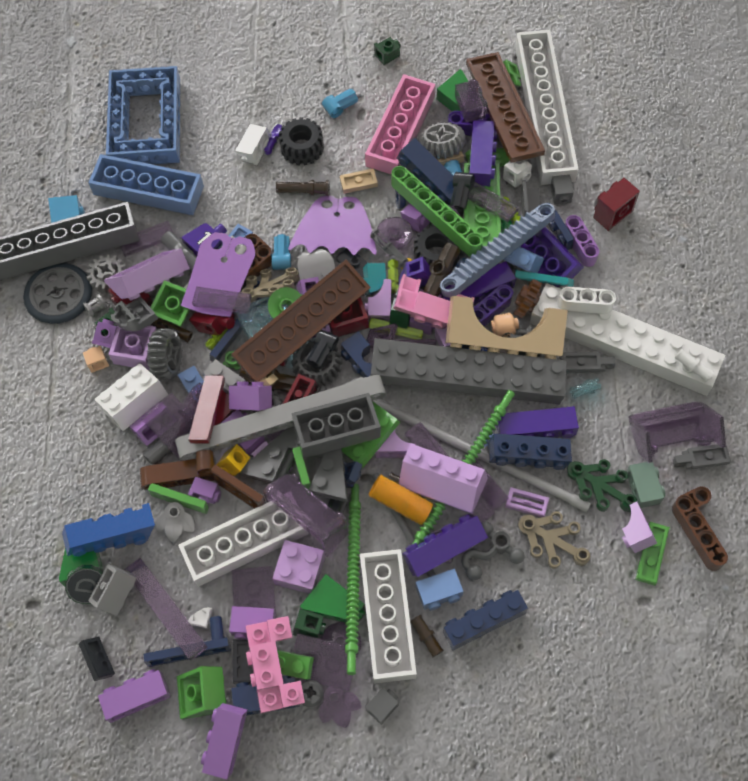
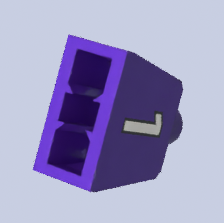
(198, 235)

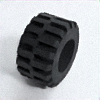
(301, 130)
(430, 238)

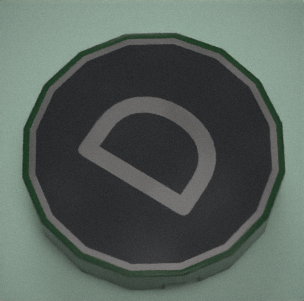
(82, 582)

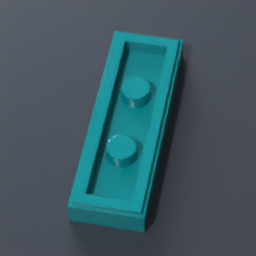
(555, 280)

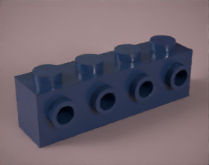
(427, 169)
(530, 451)
(484, 620)

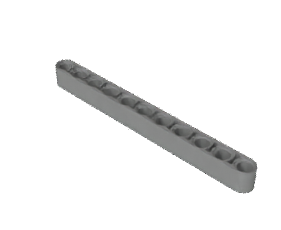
(277, 417)

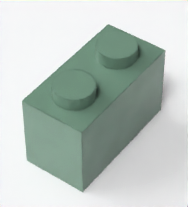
(645, 484)

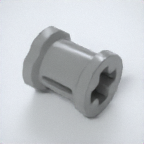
(95, 305)

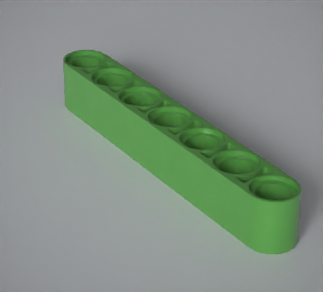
(436, 211)

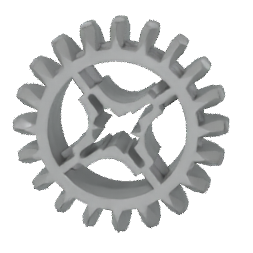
(443, 139)

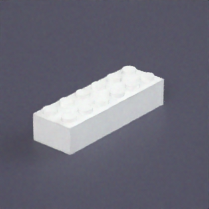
(239, 542)
(388, 616)

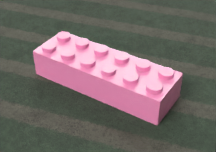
(400, 123)

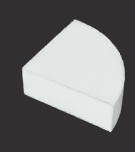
(201, 618)

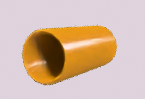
(393, 496)

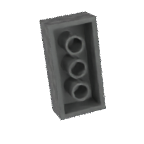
(336, 425)

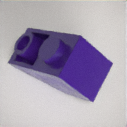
(417, 270)

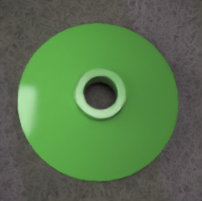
(281, 297)

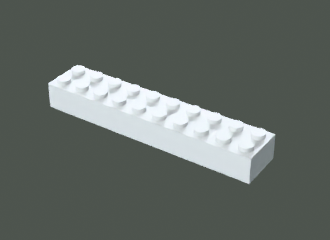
(546, 104)
(634, 342)

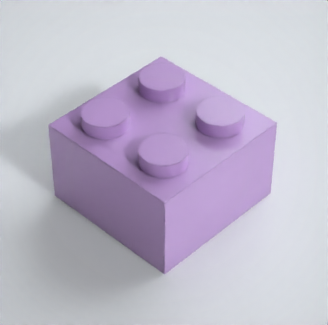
(131, 347)
(299, 567)

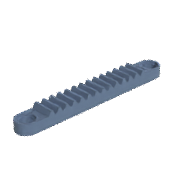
(497, 250)

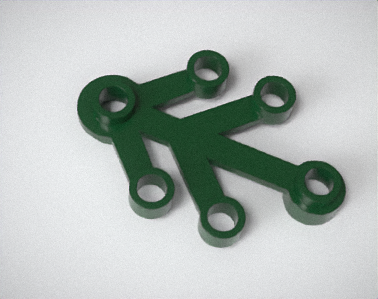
(600, 484)

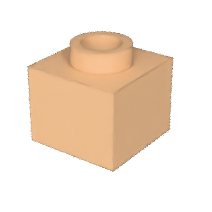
(95, 359)

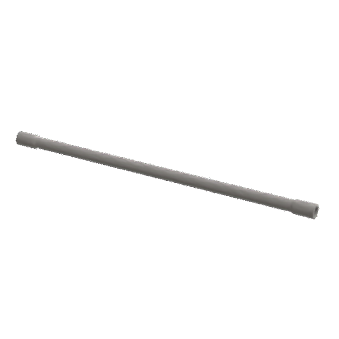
(562, 494)

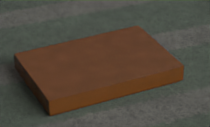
(237, 488)

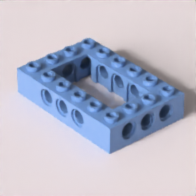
(144, 82)

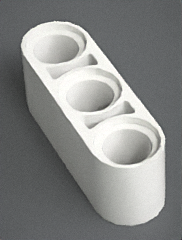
(595, 296)

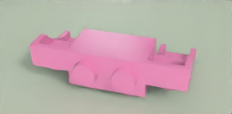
(421, 305)
(266, 666)

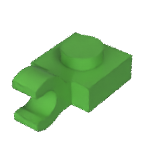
(513, 72)

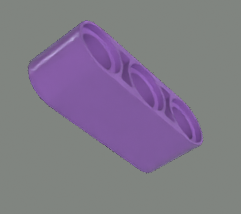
(581, 249)

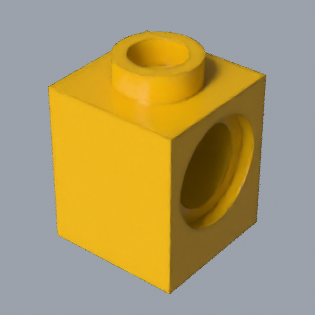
(233, 460)

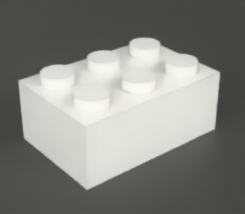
(131, 396)

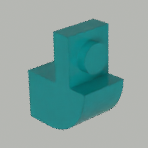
(374, 276)

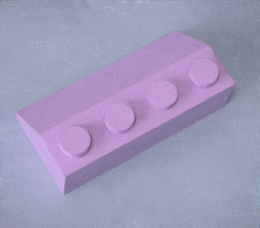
(148, 274)
(442, 478)

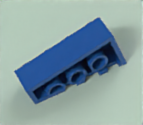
(109, 531)

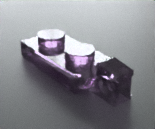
(190, 403)

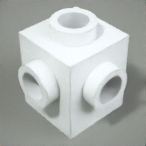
(516, 172)

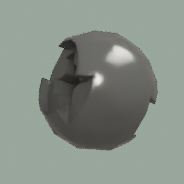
(317, 688)

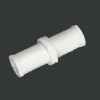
(694, 365)

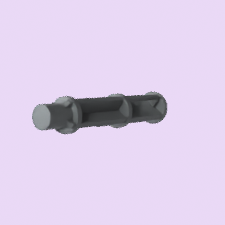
(389, 248)

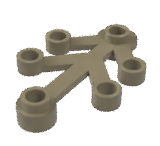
(267, 287)
(552, 538)

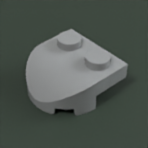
(315, 264)

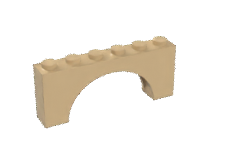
(544, 339)

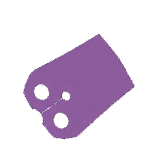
(214, 274)

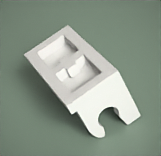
(253, 144)

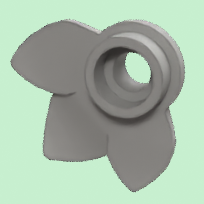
(174, 524)

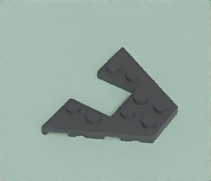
(268, 463)

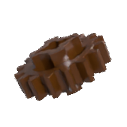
(527, 298)

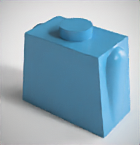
(64, 207)

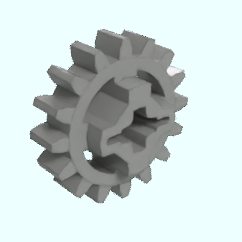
(104, 269)

